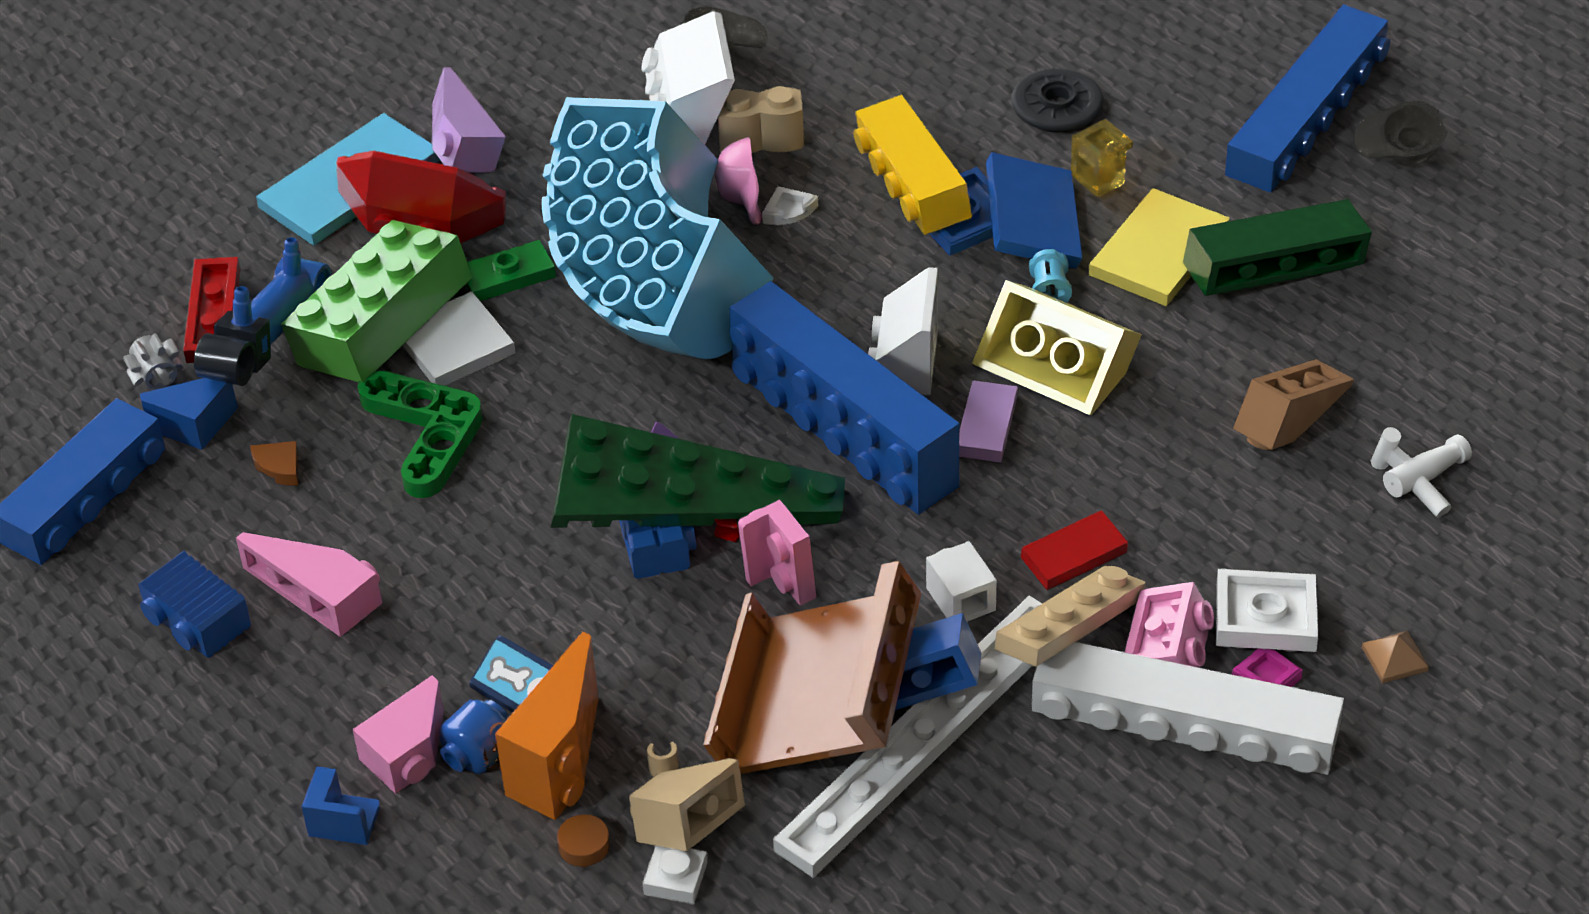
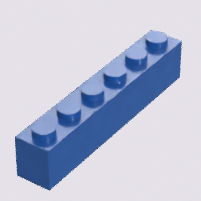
(1307, 99)

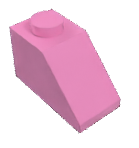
(403, 737)

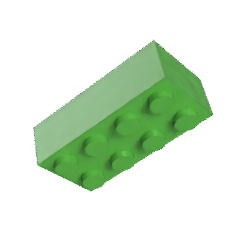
(376, 301)

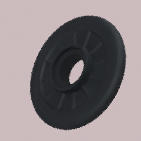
(1034, 108)

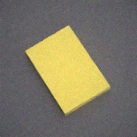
(1151, 246)

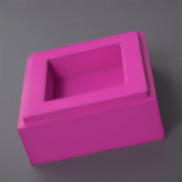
(1269, 667)

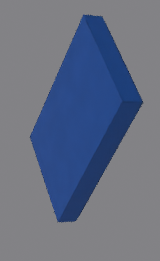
(1032, 208)

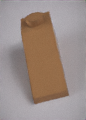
(1288, 403)

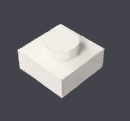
(675, 874)

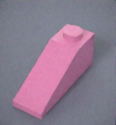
(314, 578)

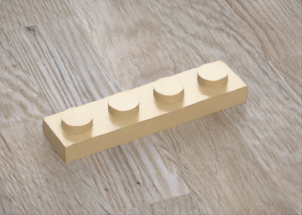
(1069, 615)

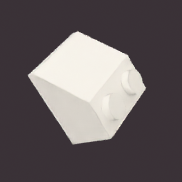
(909, 331)

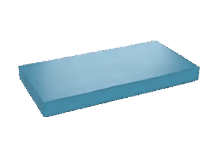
(310, 196)

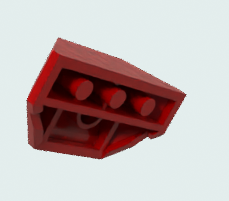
(418, 193)

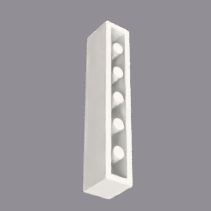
(1189, 706)

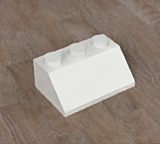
(691, 71)

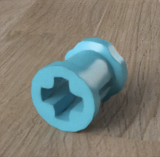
(1058, 268)

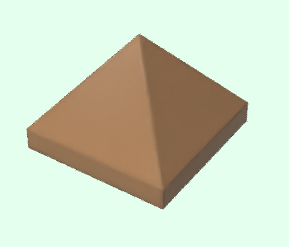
(1395, 657)

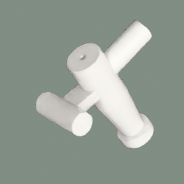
(1416, 472)

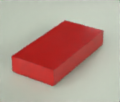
(1074, 550)

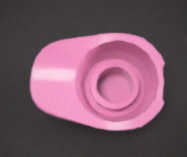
(738, 179)

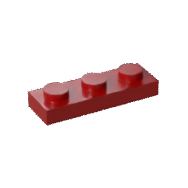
(210, 298)

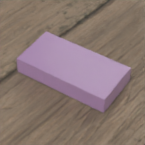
(987, 421)

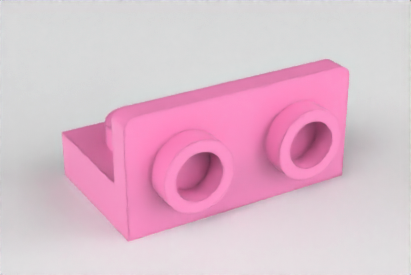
(779, 549)
(1171, 625)

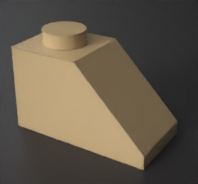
(686, 804)

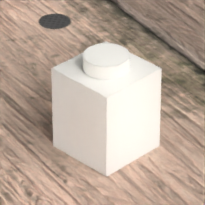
(961, 582)

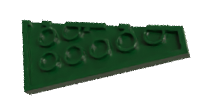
(669, 481)

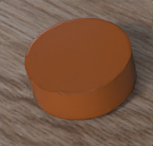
(583, 840)

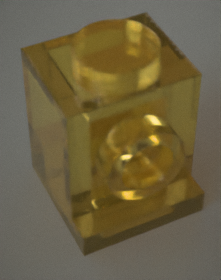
(1100, 157)

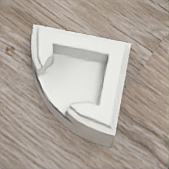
(788, 204)

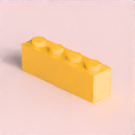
(912, 165)

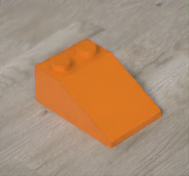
(550, 734)

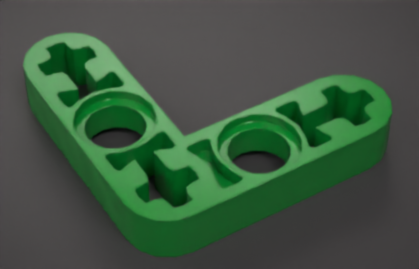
(439, 420)

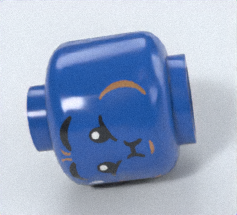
(470, 736)

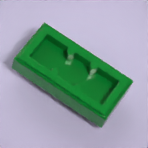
(510, 270)

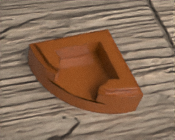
(277, 461)

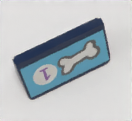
(508, 673)

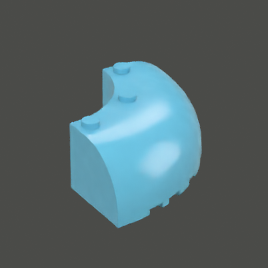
(636, 226)

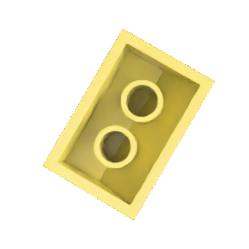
(1055, 348)

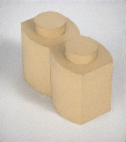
(768, 118)

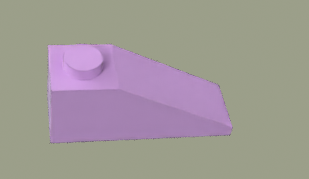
(462, 129)

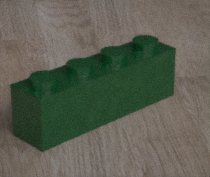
(1276, 247)

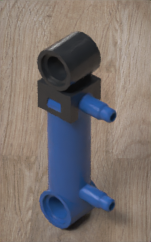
(246, 334)

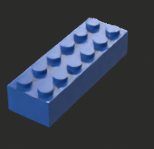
(845, 398)

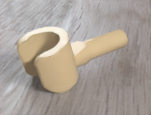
(661, 764)

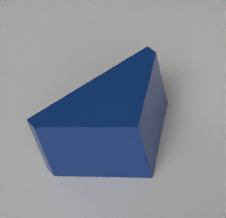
(191, 410)

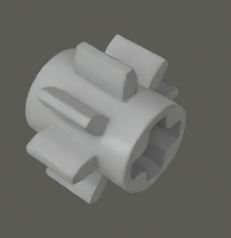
(153, 362)

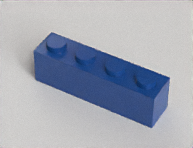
(79, 480)

